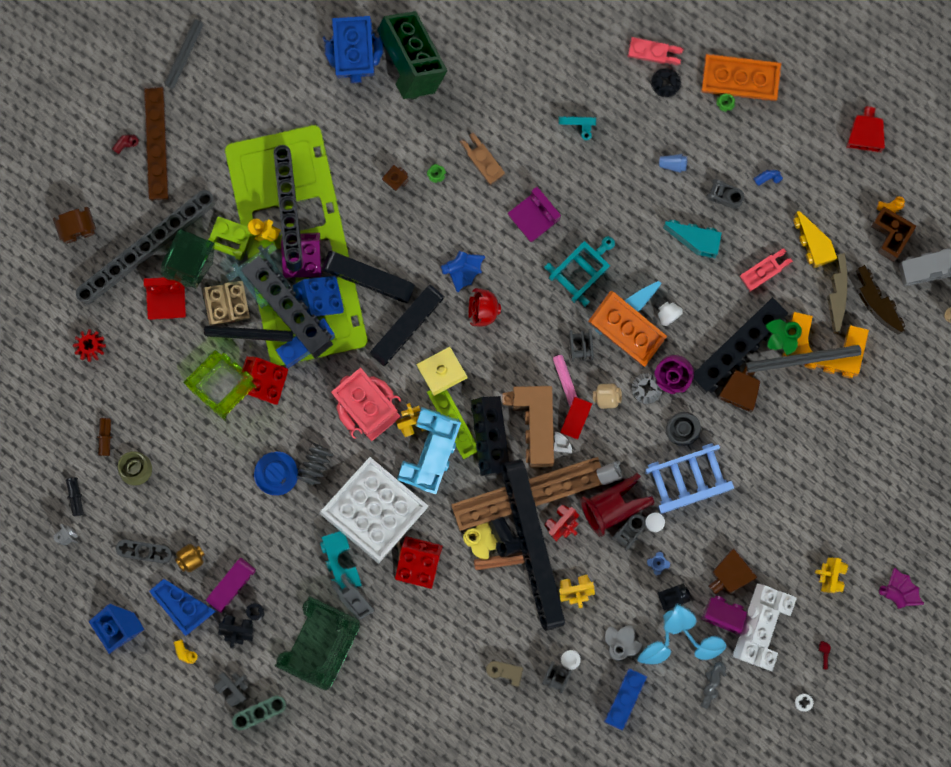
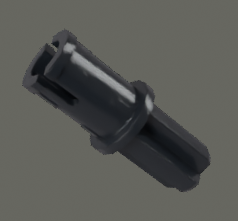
(74, 496)

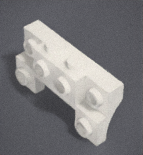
(760, 624)

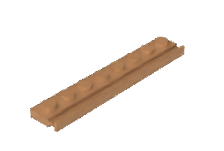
(544, 488)

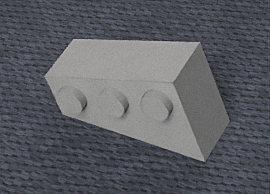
(926, 268)

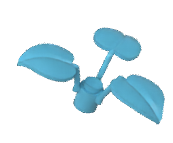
(675, 622)

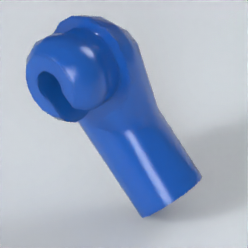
(775, 175)

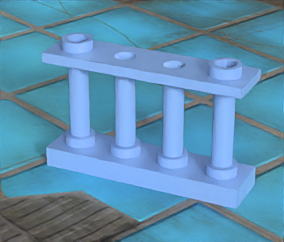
(703, 491)

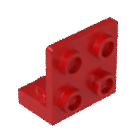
(165, 299)
(268, 379)
(418, 562)

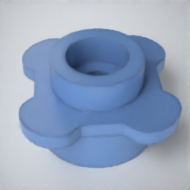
(663, 563)

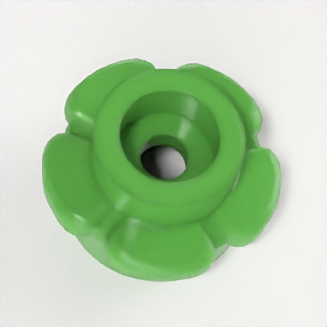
(726, 97)
(431, 173)

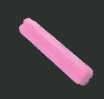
(565, 378)

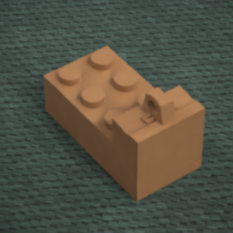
(540, 421)

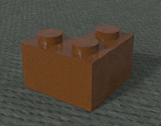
(897, 231)

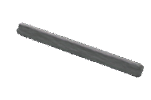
(805, 358)

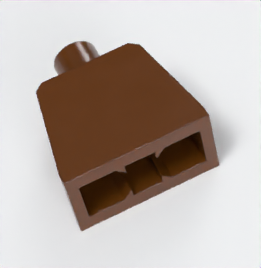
(741, 390)
(731, 574)

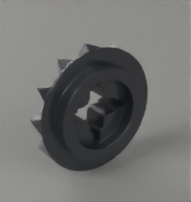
(666, 91)

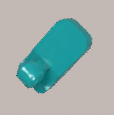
(586, 123)

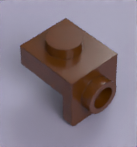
(396, 177)

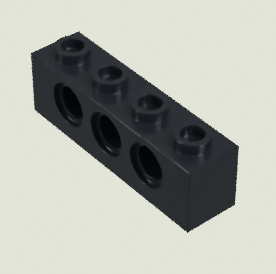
(489, 434)

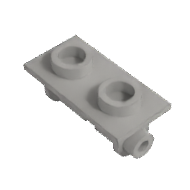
(65, 535)

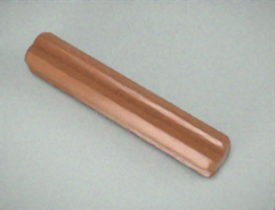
(498, 561)

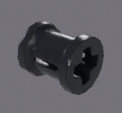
(249, 612)

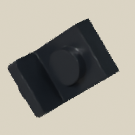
(675, 595)

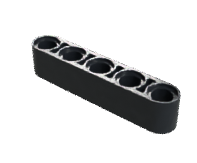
(368, 277)
(406, 324)

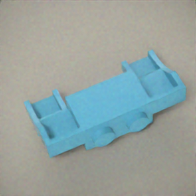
(435, 453)

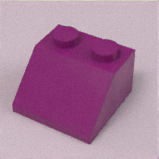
(725, 615)

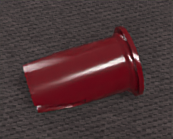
(609, 507)

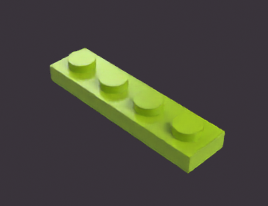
(445, 405)

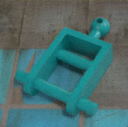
(578, 295)

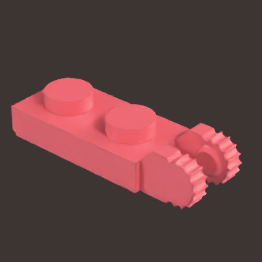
(653, 51)
(764, 270)

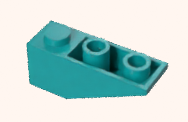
(700, 241)

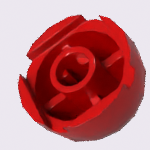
(483, 307)

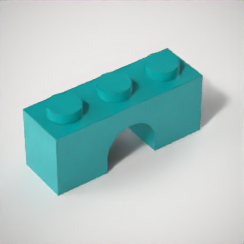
(334, 545)

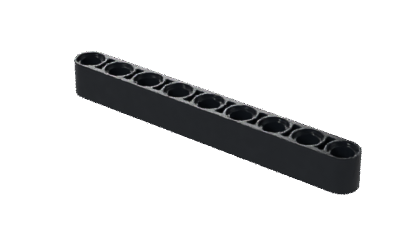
(532, 544)

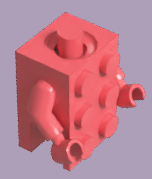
(366, 403)

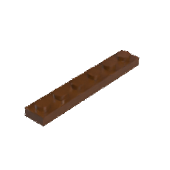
(156, 143)

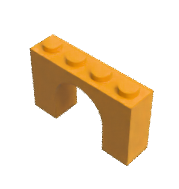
(847, 366)

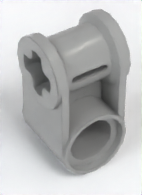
(610, 473)

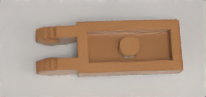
(483, 160)

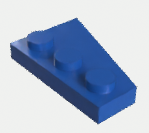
(181, 607)

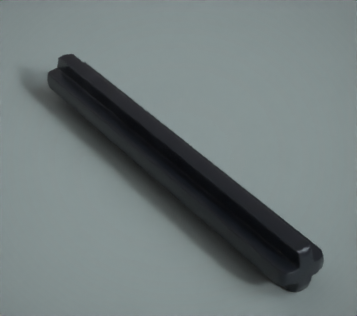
(247, 333)

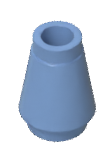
(673, 162)

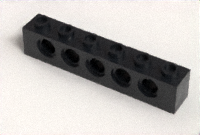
(254, 272)
(701, 378)

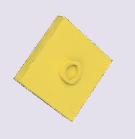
(441, 371)

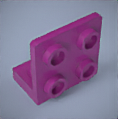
(534, 215)
(311, 257)

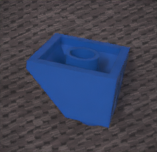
(115, 626)

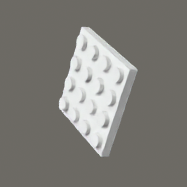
(374, 510)

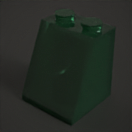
(188, 259)

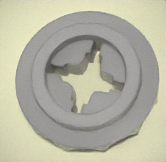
(638, 392)

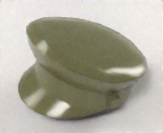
(134, 468)

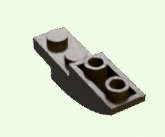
(882, 309)

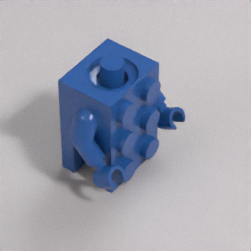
(352, 48)

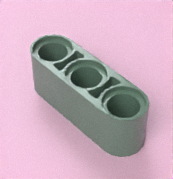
(249, 713)

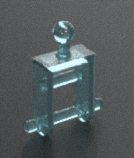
(264, 254)

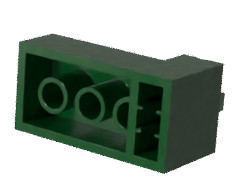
(412, 54)

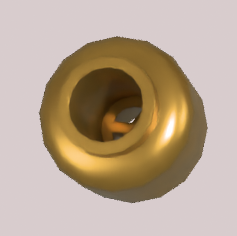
(189, 558)

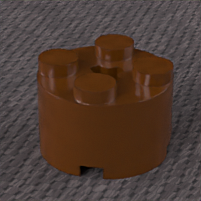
(74, 224)

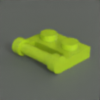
(232, 232)

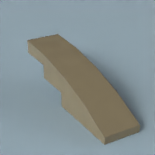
(837, 300)

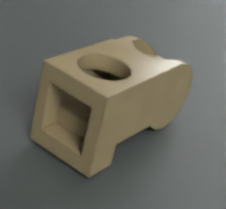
(498, 669)

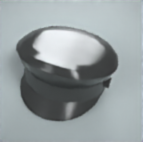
(683, 428)

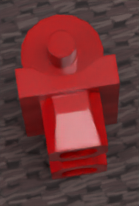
(565, 525)

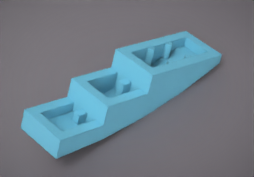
(641, 297)

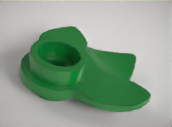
(781, 338)

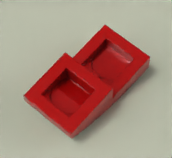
(576, 418)

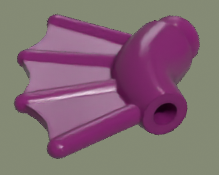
(901, 590)

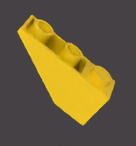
(818, 245)

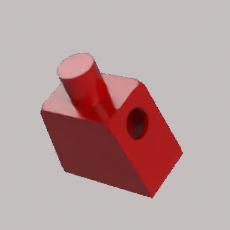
(867, 132)

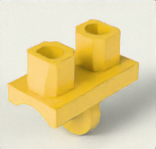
(263, 230)
(406, 423)
(829, 575)
(577, 593)

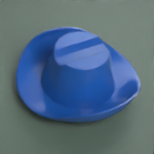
(276, 473)

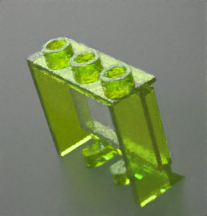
(220, 383)

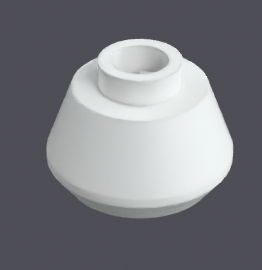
(669, 313)

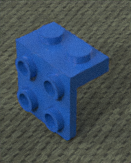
(320, 296)

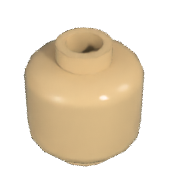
(607, 396)

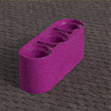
(230, 584)

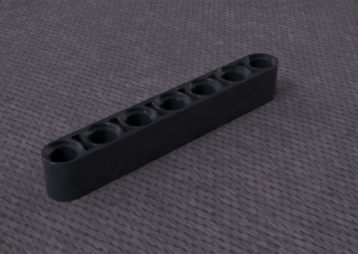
(291, 215)

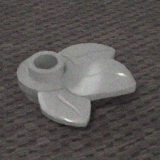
(623, 639)

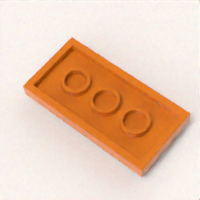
(741, 77)
(627, 328)

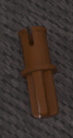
(104, 436)

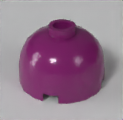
(674, 374)

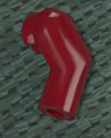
(125, 141)

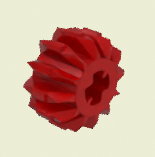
(96, 342)

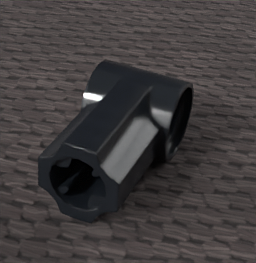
(506, 542)

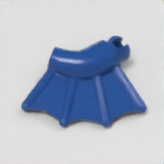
(463, 269)

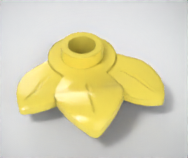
(484, 540)

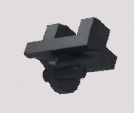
(236, 634)

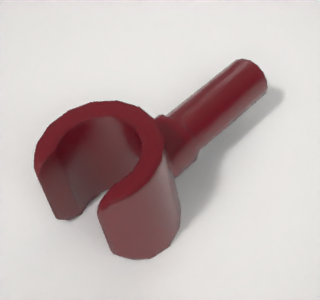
(825, 648)

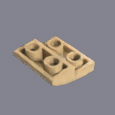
(226, 303)

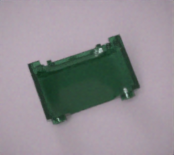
(320, 644)

